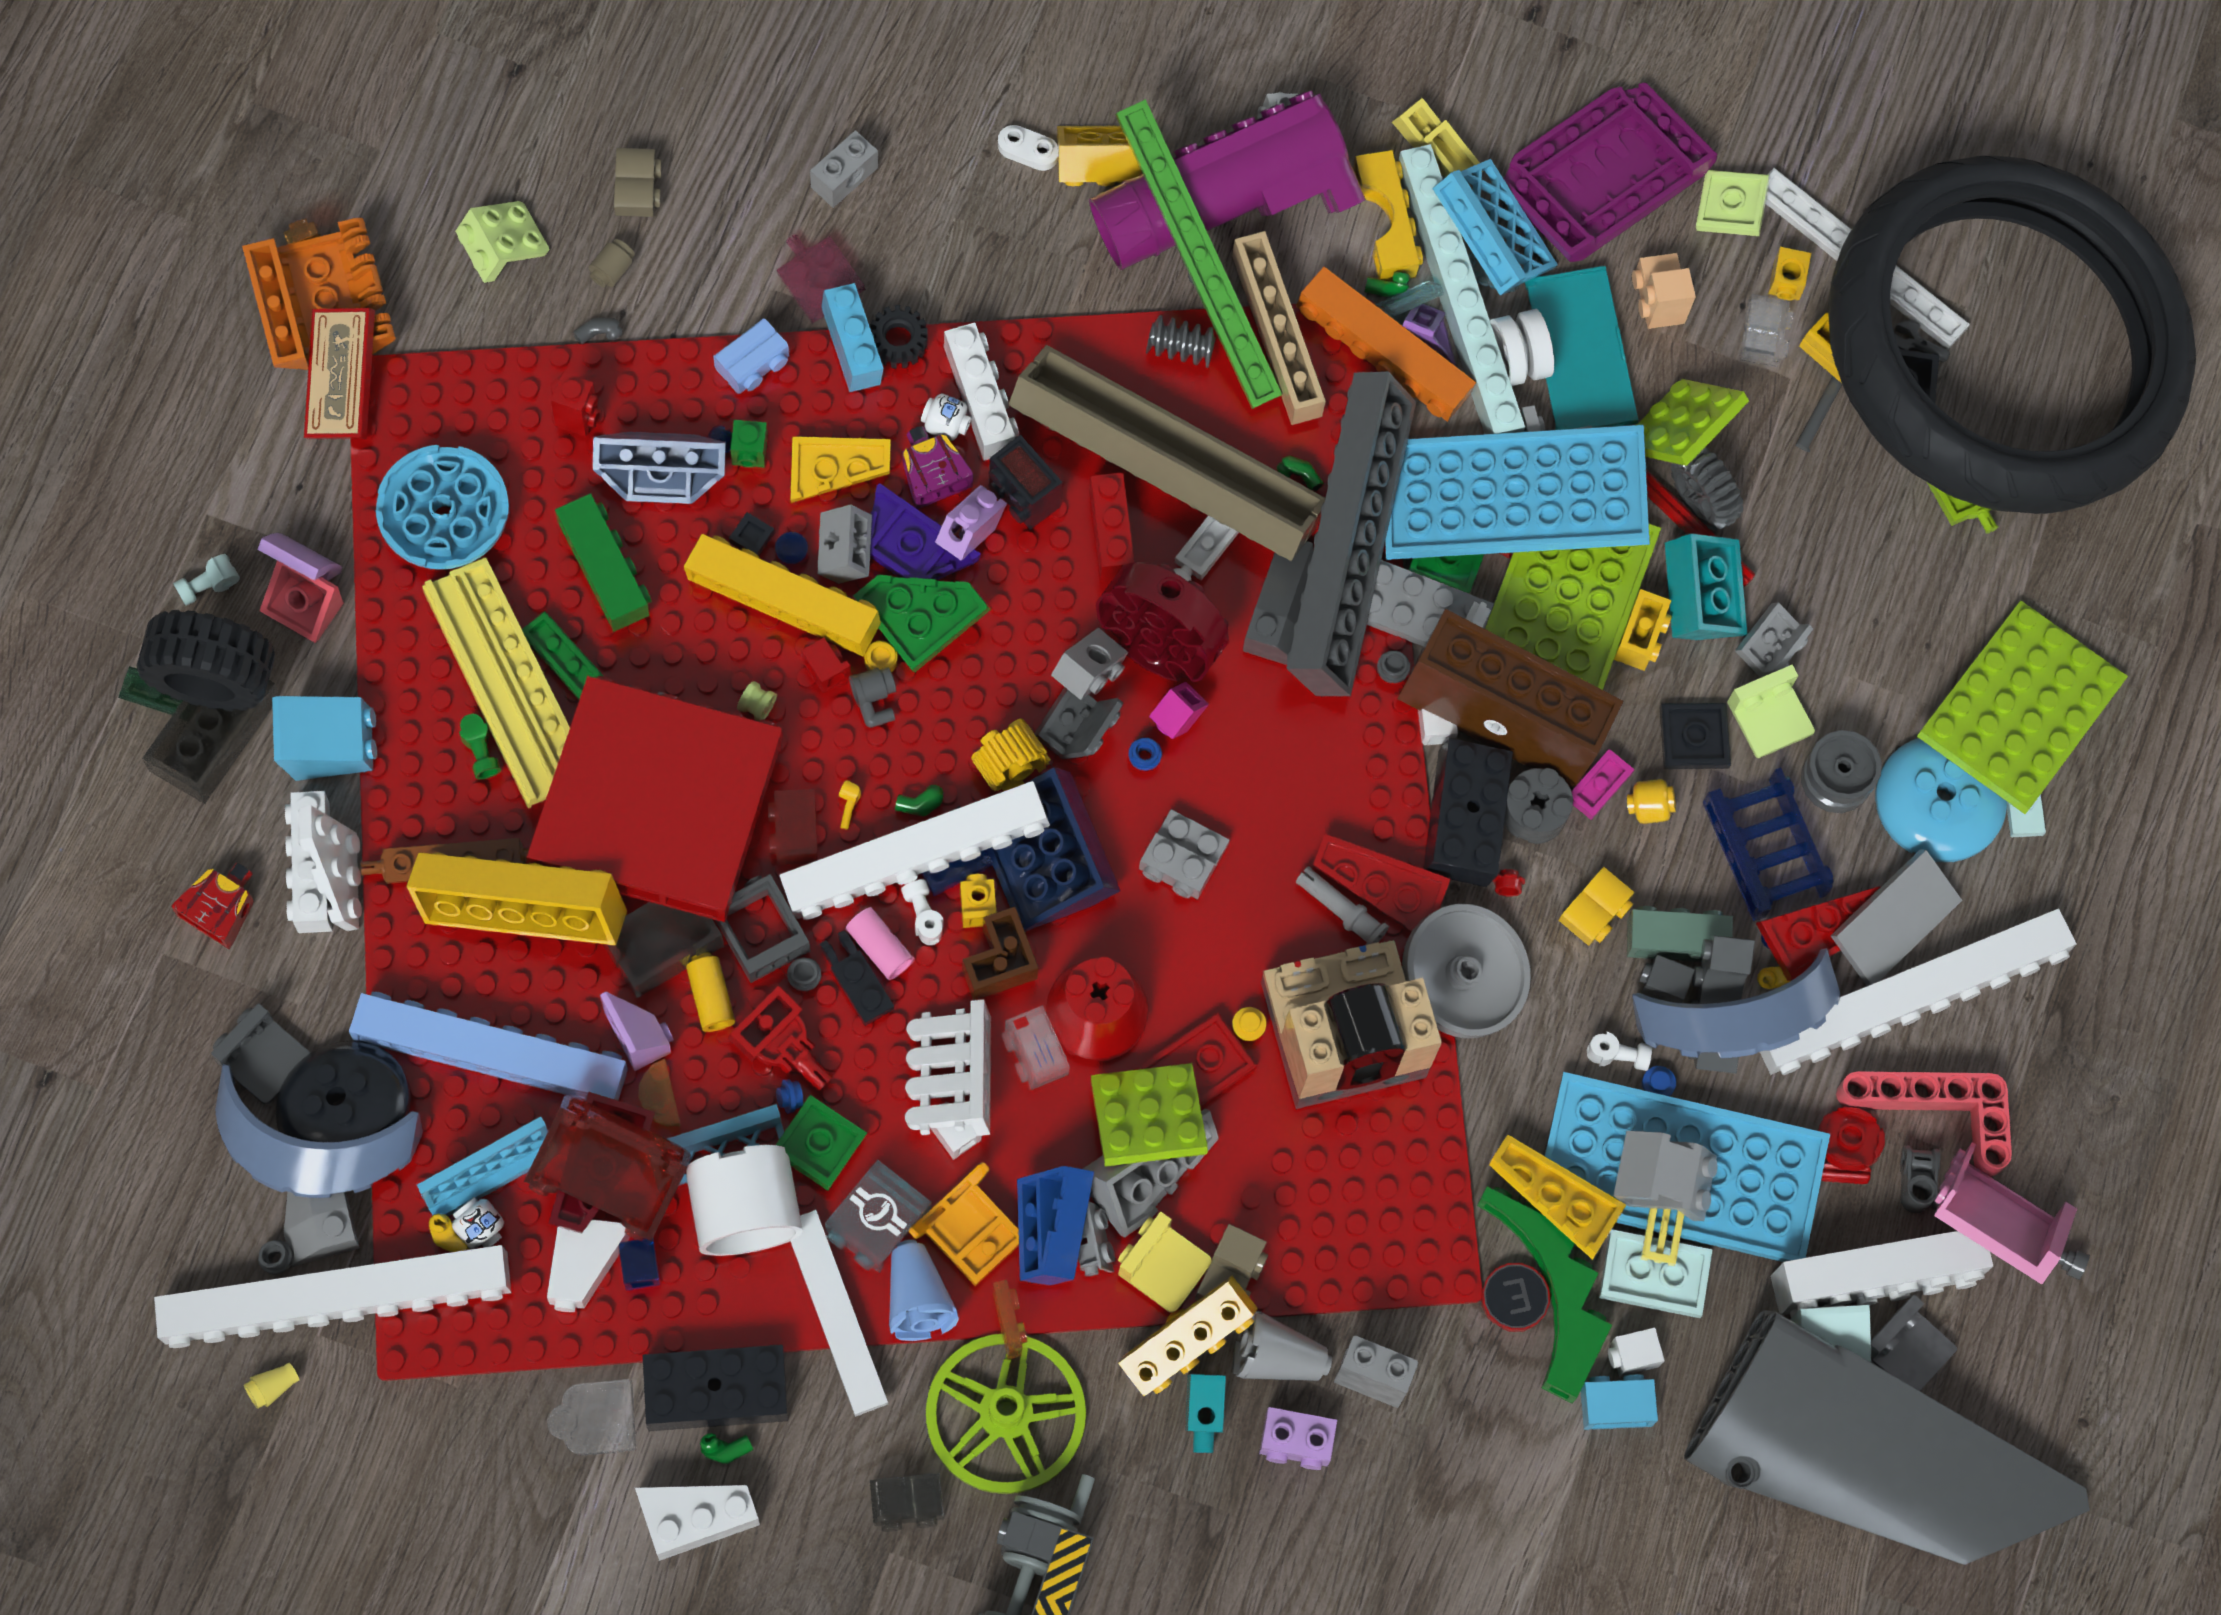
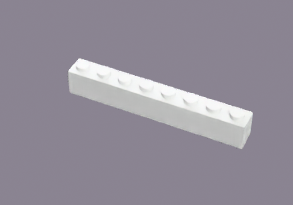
(914, 851)

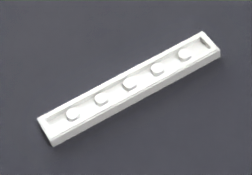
(837, 1317)

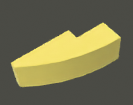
(1423, 127)

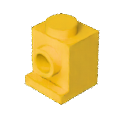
(973, 910)

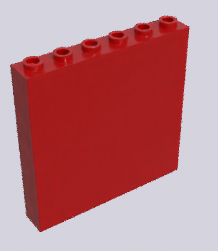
(657, 796)

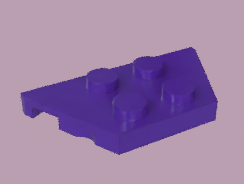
(906, 540)

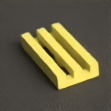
(1658, 1256)

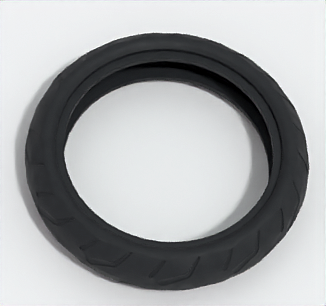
(2104, 239)

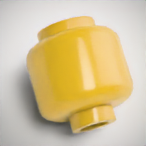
(1652, 801)

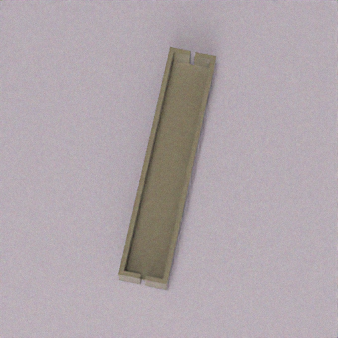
(1168, 452)

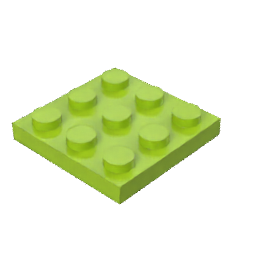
(1688, 420)
(1148, 1114)

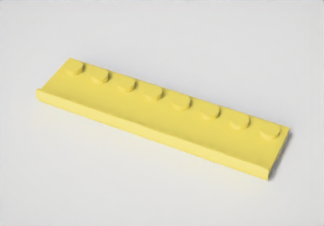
(501, 674)

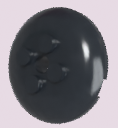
(360, 1072)

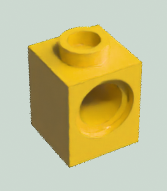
(1794, 263)

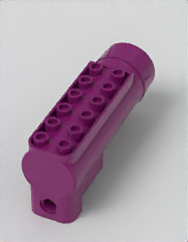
(1258, 165)

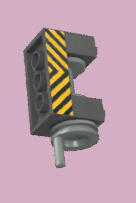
(1046, 1544)

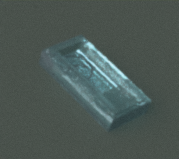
(1411, 298)

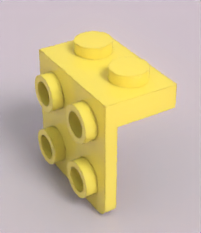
(1163, 1263)

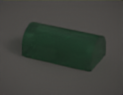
(138, 692)

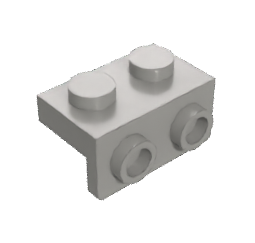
(1773, 641)

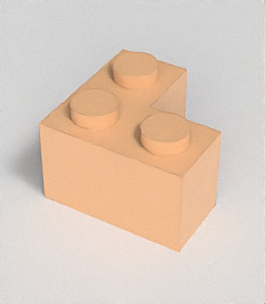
(1664, 290)

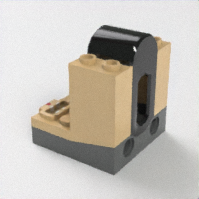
(1350, 1023)

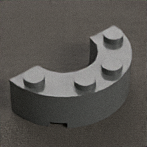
(1719, 980)

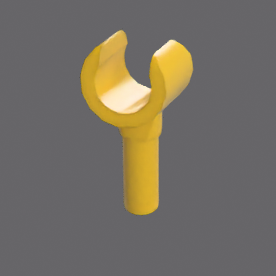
(851, 793)

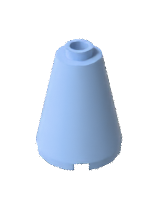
(918, 1295)

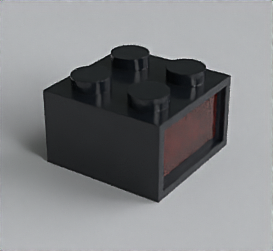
(1024, 482)

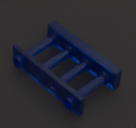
(1747, 868)

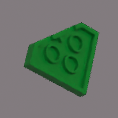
(922, 613)

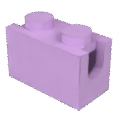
(978, 518)

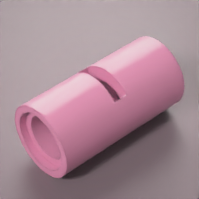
(879, 943)

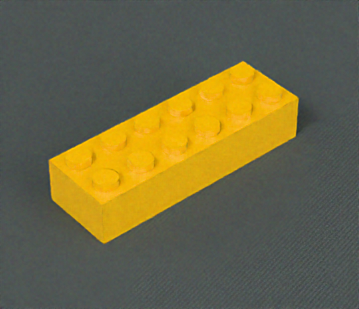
(517, 898)

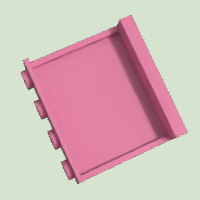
(2002, 1218)

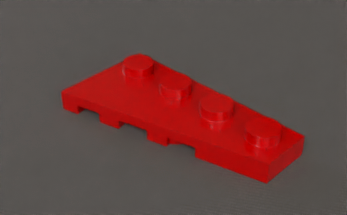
(1385, 883)
(1801, 934)

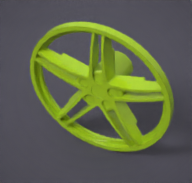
(1005, 1414)

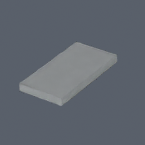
(1896, 918)

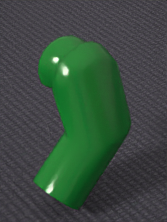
(1387, 288)
(1302, 468)
(922, 804)
(723, 1451)

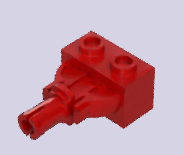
(775, 1034)

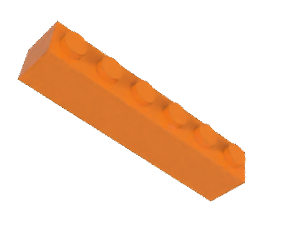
(1385, 344)

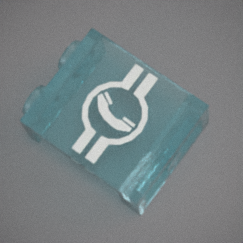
(876, 1216)

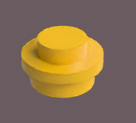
(1249, 1024)

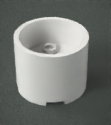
(743, 1200)

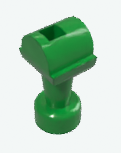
(475, 736)

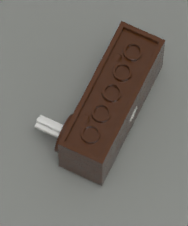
(1509, 696)

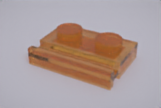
(1012, 1332)

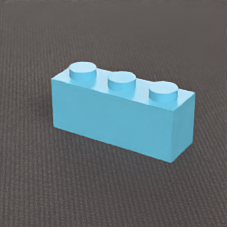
(852, 337)

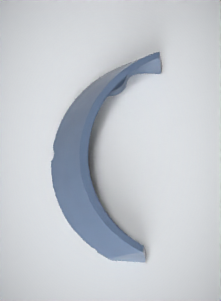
(1744, 1024)
(310, 1166)

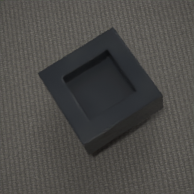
(751, 534)

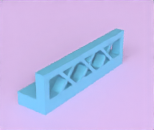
(729, 1130)

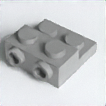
(1183, 855)

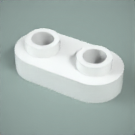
(1026, 148)

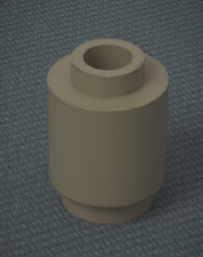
(611, 263)

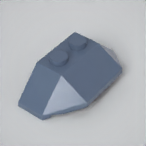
(659, 465)

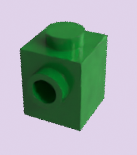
(749, 443)

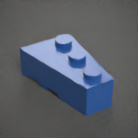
(1052, 1223)

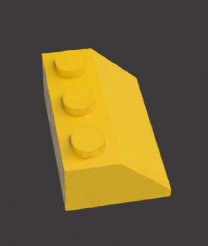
(1094, 155)

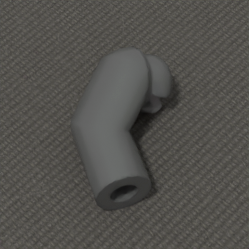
(598, 326)

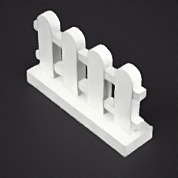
(958, 1084)

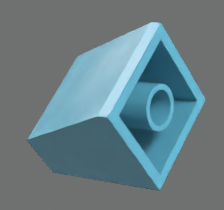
(323, 736)

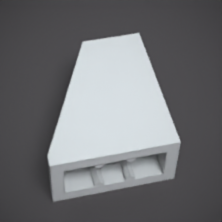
(582, 1263)

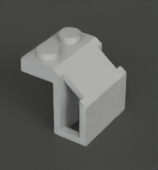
(1665, 1174)

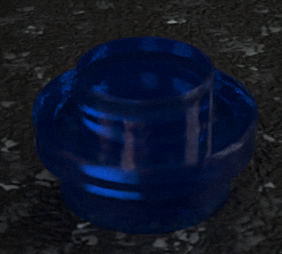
(791, 548)

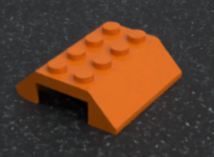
(309, 277)

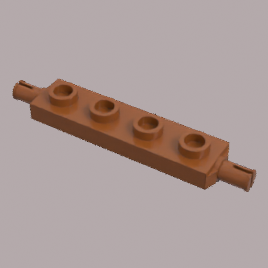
(398, 863)

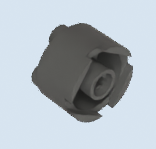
(1544, 789)

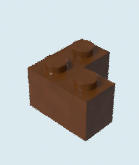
(1008, 960)

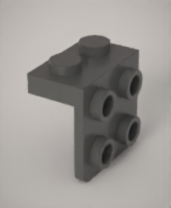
(1077, 726)
(259, 1053)

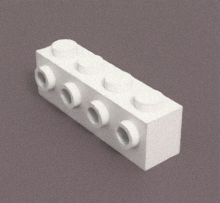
(979, 390)
(308, 905)

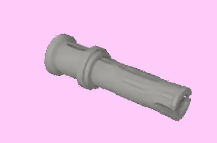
(1353, 916)

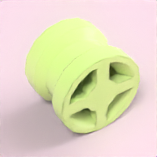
(757, 701)

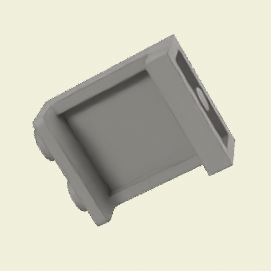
(1376, 1371)

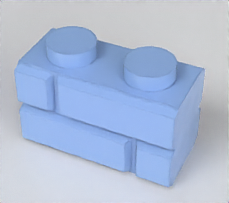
(752, 356)

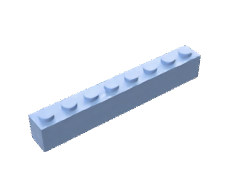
(487, 1049)

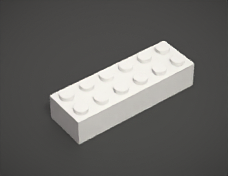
(1880, 1272)

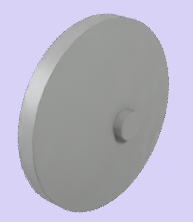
(1470, 969)

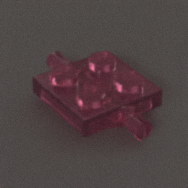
(815, 271)

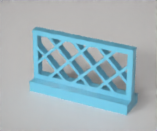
(1483, 232)
(484, 1170)

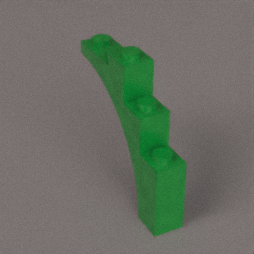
(1576, 1332)

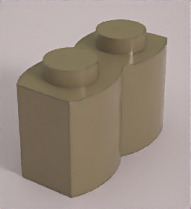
(635, 182)

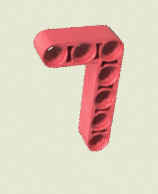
(1940, 1099)

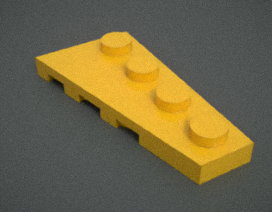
(1561, 1196)

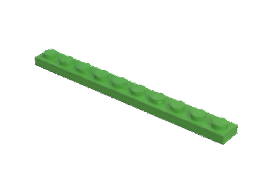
(1198, 254)

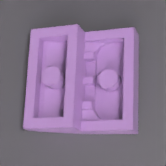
(298, 557)

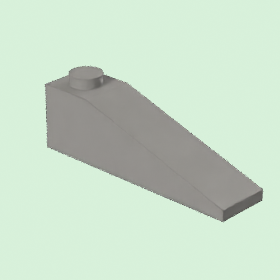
(1133, 1190)
(319, 1227)

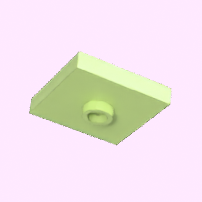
(1732, 202)

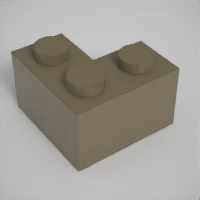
(1236, 1255)

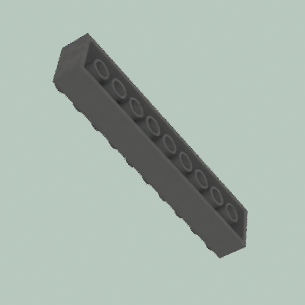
(1351, 534)

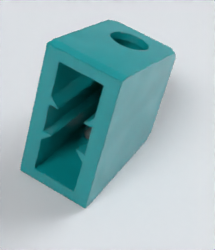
(1208, 1393)

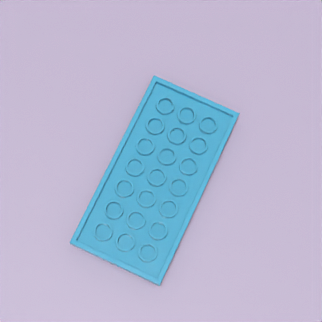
(1520, 493)
(1764, 1167)

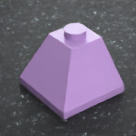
(637, 1031)

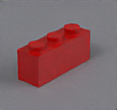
(1110, 523)

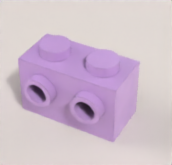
(1297, 1438)

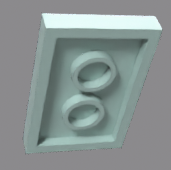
(1652, 1284)

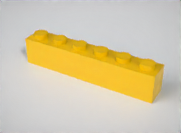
(783, 594)

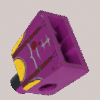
(933, 468)

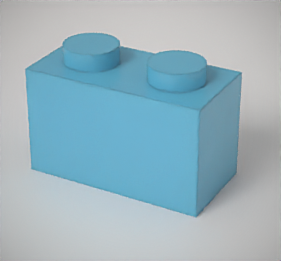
(1618, 1403)

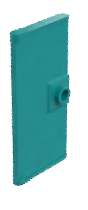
(1589, 358)

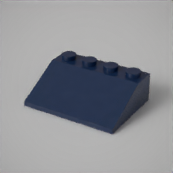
(1060, 867)

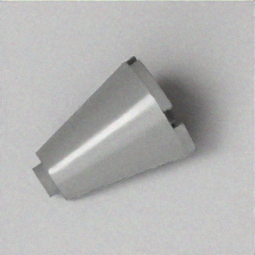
(1278, 1353)

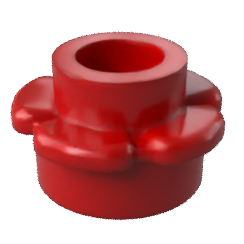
(1509, 883)

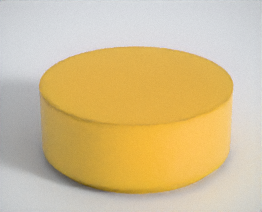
(880, 655)

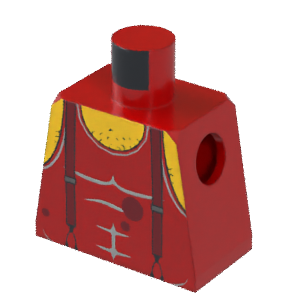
(217, 904)

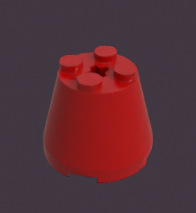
(1097, 1009)

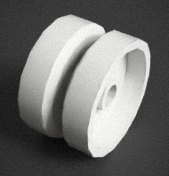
(1524, 346)

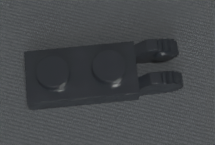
(858, 981)

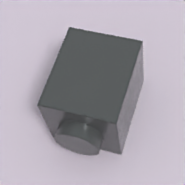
(1666, 980)

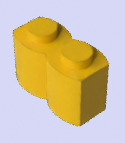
(1597, 906)

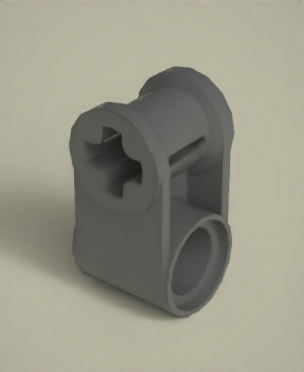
(1920, 1171)

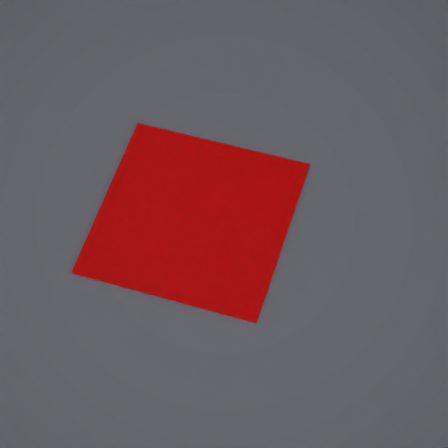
(1352, 1194)

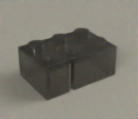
(659, 944)

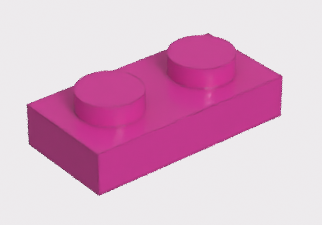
(1601, 784)

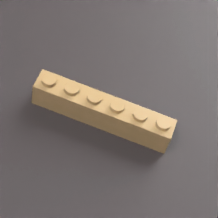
(1278, 328)

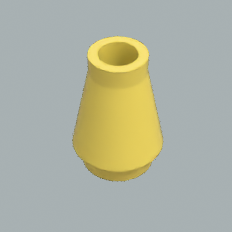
(269, 1385)

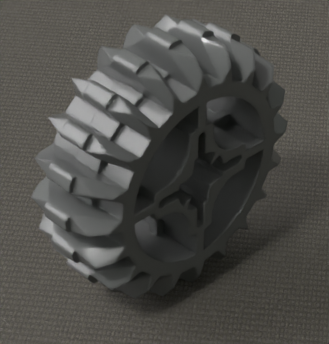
(1708, 490)

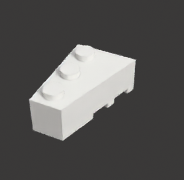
(695, 1515)

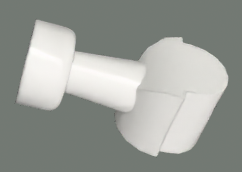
(928, 922)
(1606, 1048)

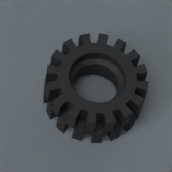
(903, 319)

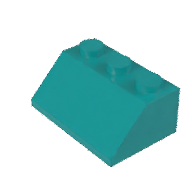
(1705, 587)

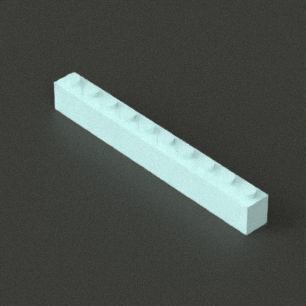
(1461, 296)

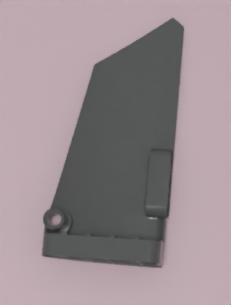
(1871, 1450)

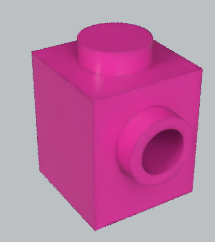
(1178, 710)

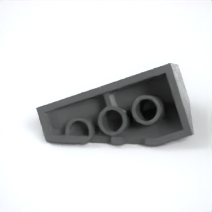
(1278, 607)

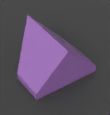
(1430, 327)

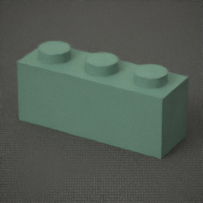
(1674, 933)

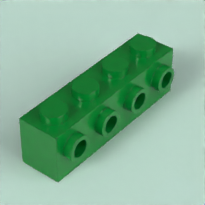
(602, 561)

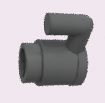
(871, 687)

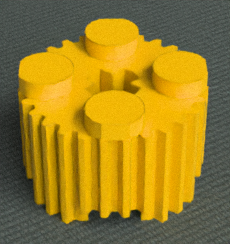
(1010, 756)

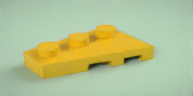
(835, 463)

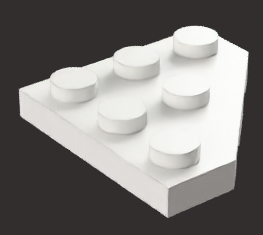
(336, 868)

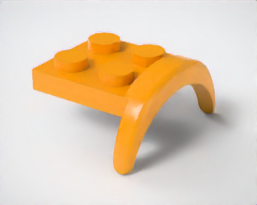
(969, 1228)

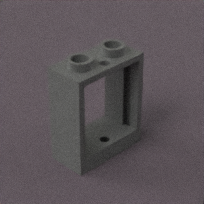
(777, 955)

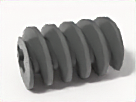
(1181, 341)

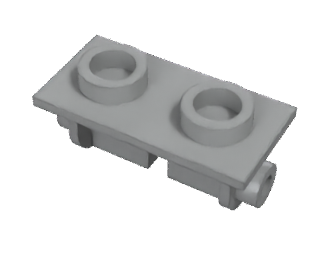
(1098, 1250)

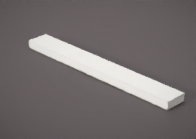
(1830, 235)

